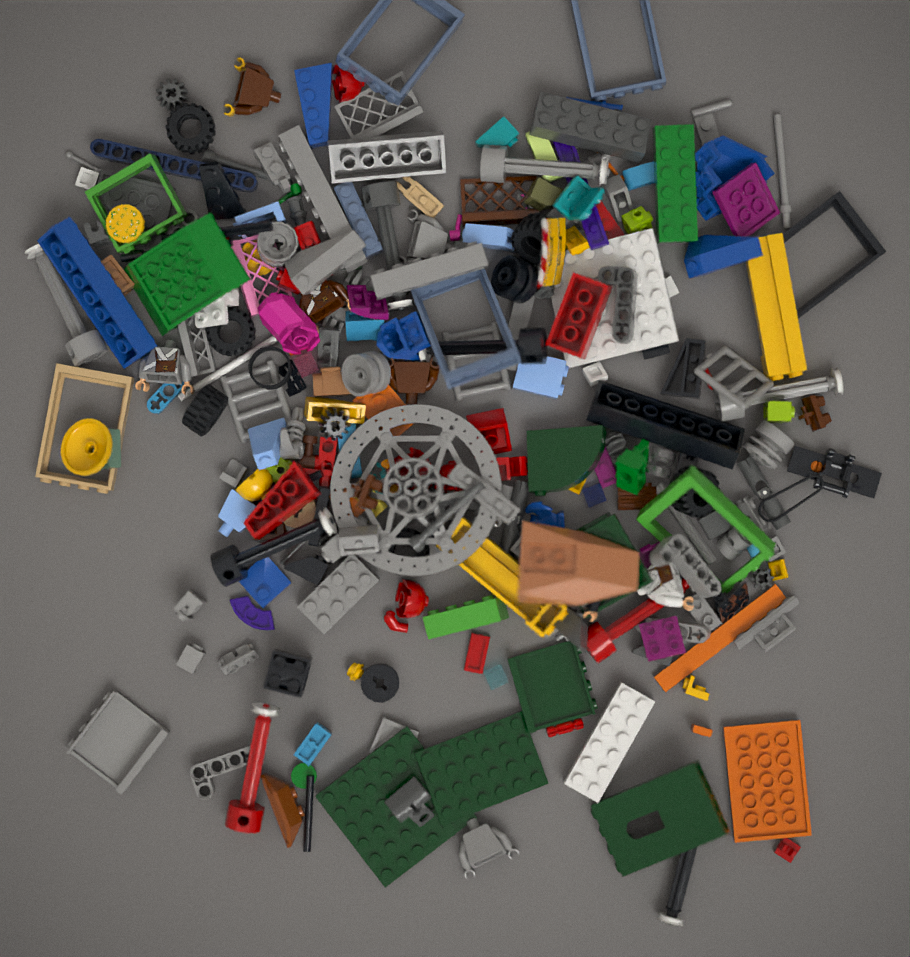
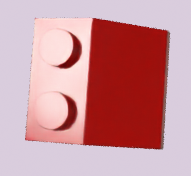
(493, 428)

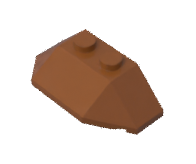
(284, 805)

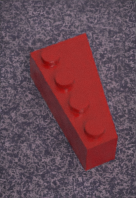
(282, 501)

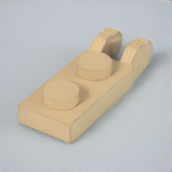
(420, 197)

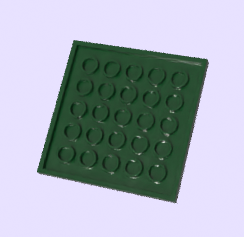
(360, 809)

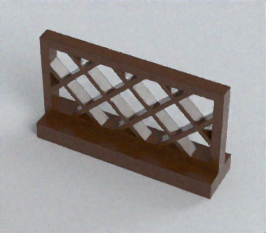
(495, 217)

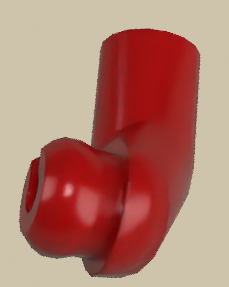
(393, 624)

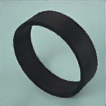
(256, 354)

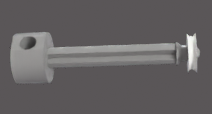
(496, 164)
(85, 345)
(727, 410)

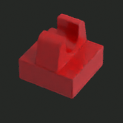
(518, 466)
(787, 849)

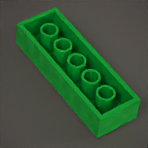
(675, 183)

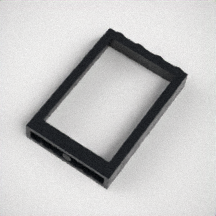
(859, 230)

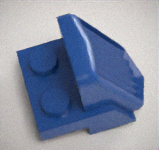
(403, 337)

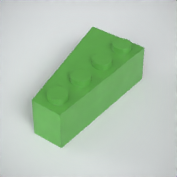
(465, 617)

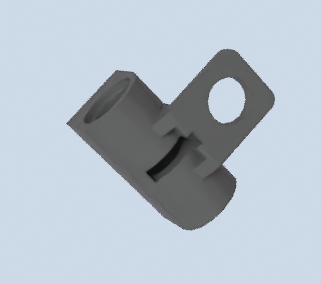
(410, 803)

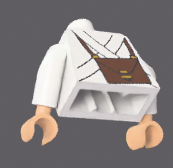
(666, 587)

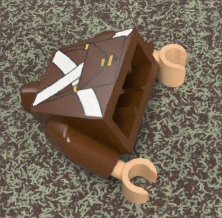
(324, 300)

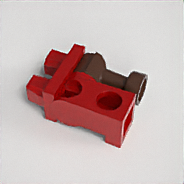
(324, 461)

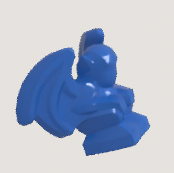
(544, 515)

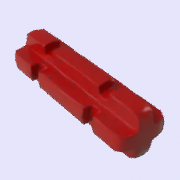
(565, 727)

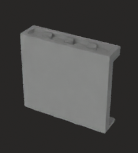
(118, 741)

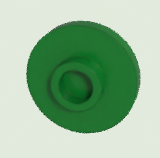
(300, 773)

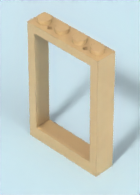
(88, 375)

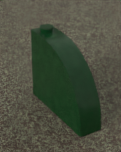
(562, 457)

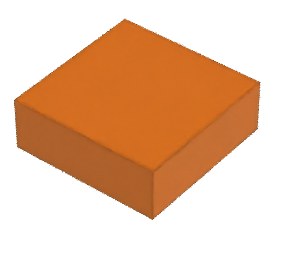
(701, 730)

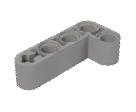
(693, 569)
(210, 772)

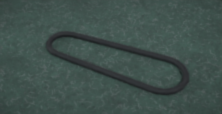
(795, 506)

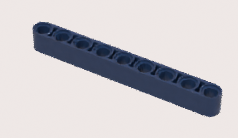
(165, 161)

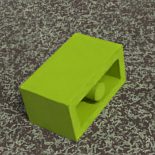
(778, 411)

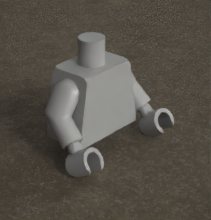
(426, 238)
(482, 845)

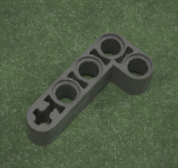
(620, 305)

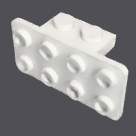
(217, 313)

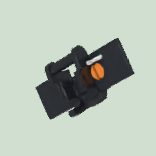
(834, 465)

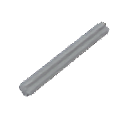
(691, 531)

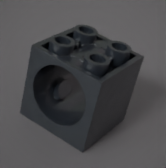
(287, 673)

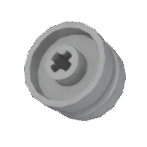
(366, 373)

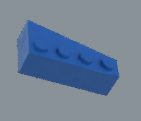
(315, 97)

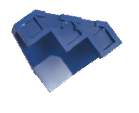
(718, 163)

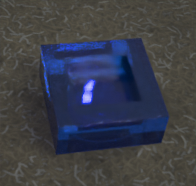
(594, 495)

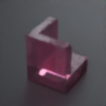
(306, 364)

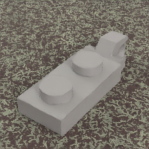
(273, 166)

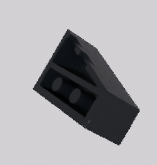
(682, 380)

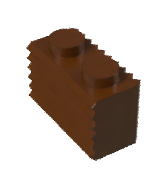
(630, 501)

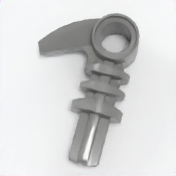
(291, 436)

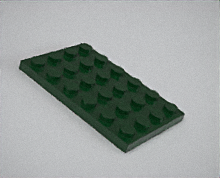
(481, 768)

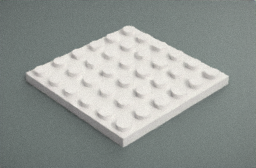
(653, 311)

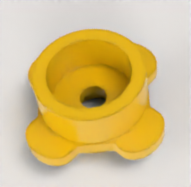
(355, 671)

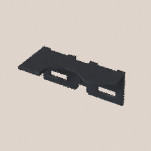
(292, 390)

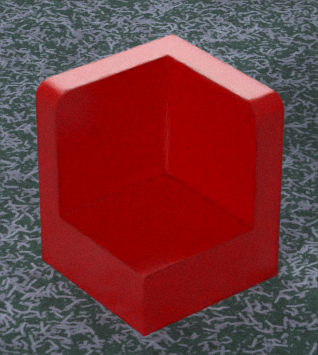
(504, 467)

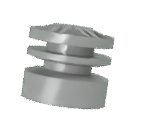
(285, 236)
(768, 445)

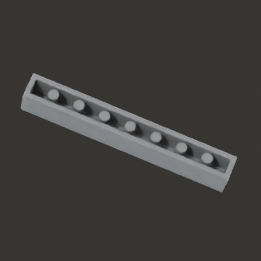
(317, 189)

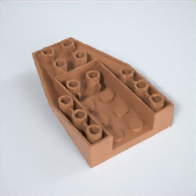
(572, 567)

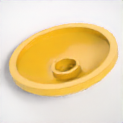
(79, 444)

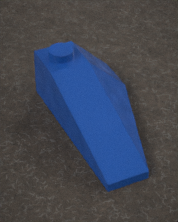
(719, 252)

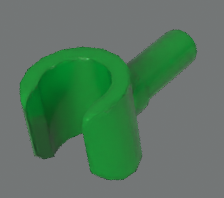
(295, 191)

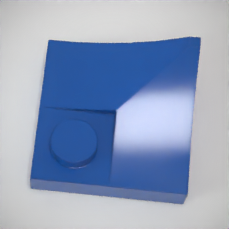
(265, 581)

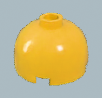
(256, 485)

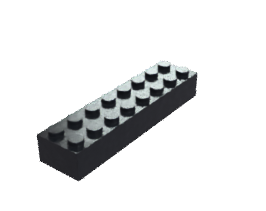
(666, 424)

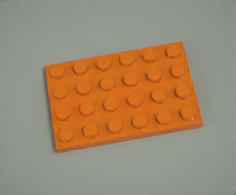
(767, 781)

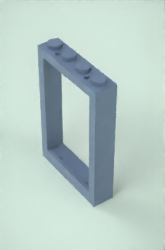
(439, 8)
(636, 88)
(484, 366)

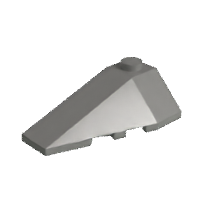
(316, 264)

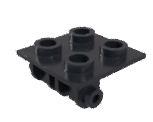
(729, 605)

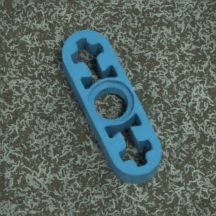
(162, 404)

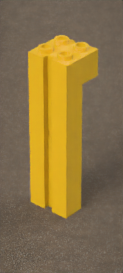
(776, 311)
(500, 575)

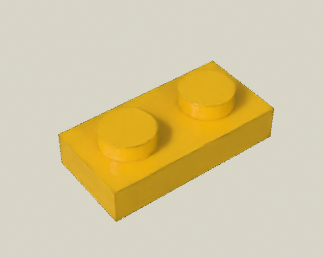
(575, 241)

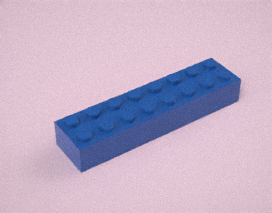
(97, 292)

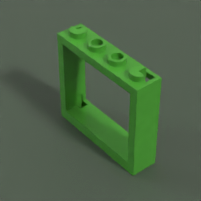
(120, 177)

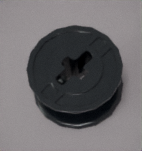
(369, 686)

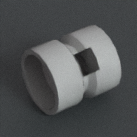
(733, 544)

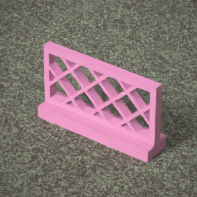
(248, 289)

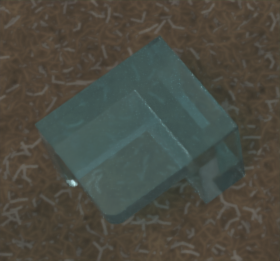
(495, 676)

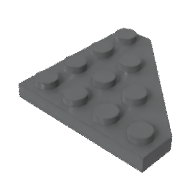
(146, 196)

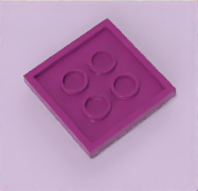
(746, 201)

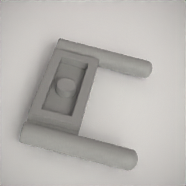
(705, 121)

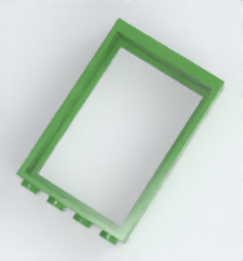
(723, 505)

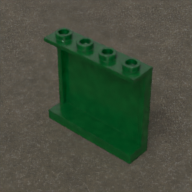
(552, 685)

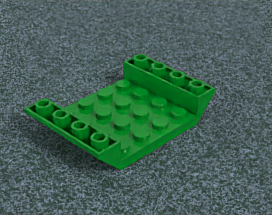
(186, 273)

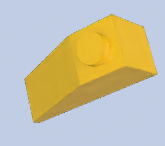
(317, 405)

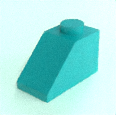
(499, 134)

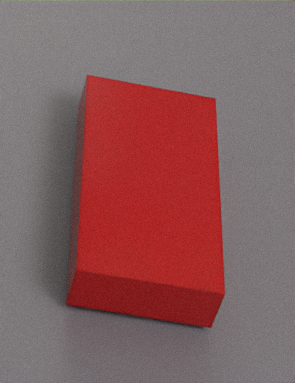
(477, 653)

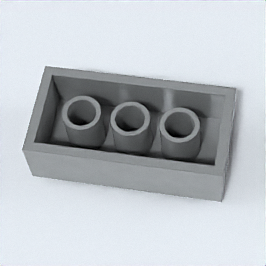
(338, 593)

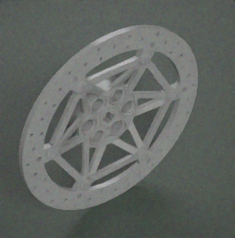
(393, 476)

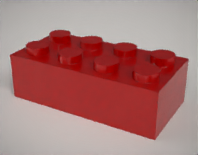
(579, 315)

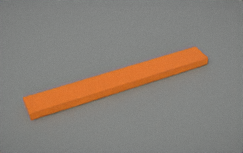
(720, 638)

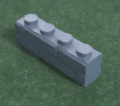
(358, 218)

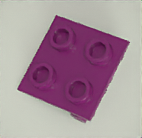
(662, 638)

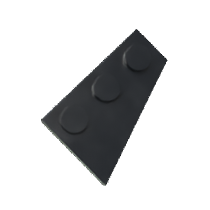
(219, 195)

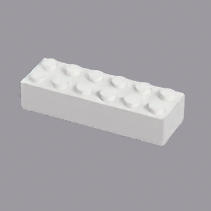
(609, 742)

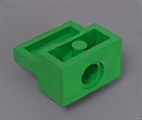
(632, 468)

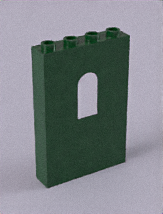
(684, 805)

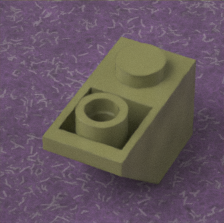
(542, 194)

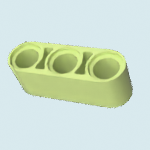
(542, 150)

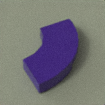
(251, 614)

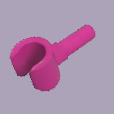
(455, 234)

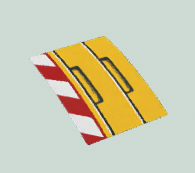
(553, 251)

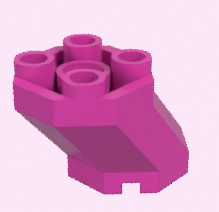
(288, 323)

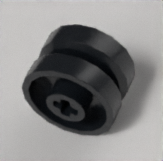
(515, 279)

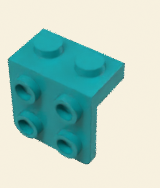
(578, 199)

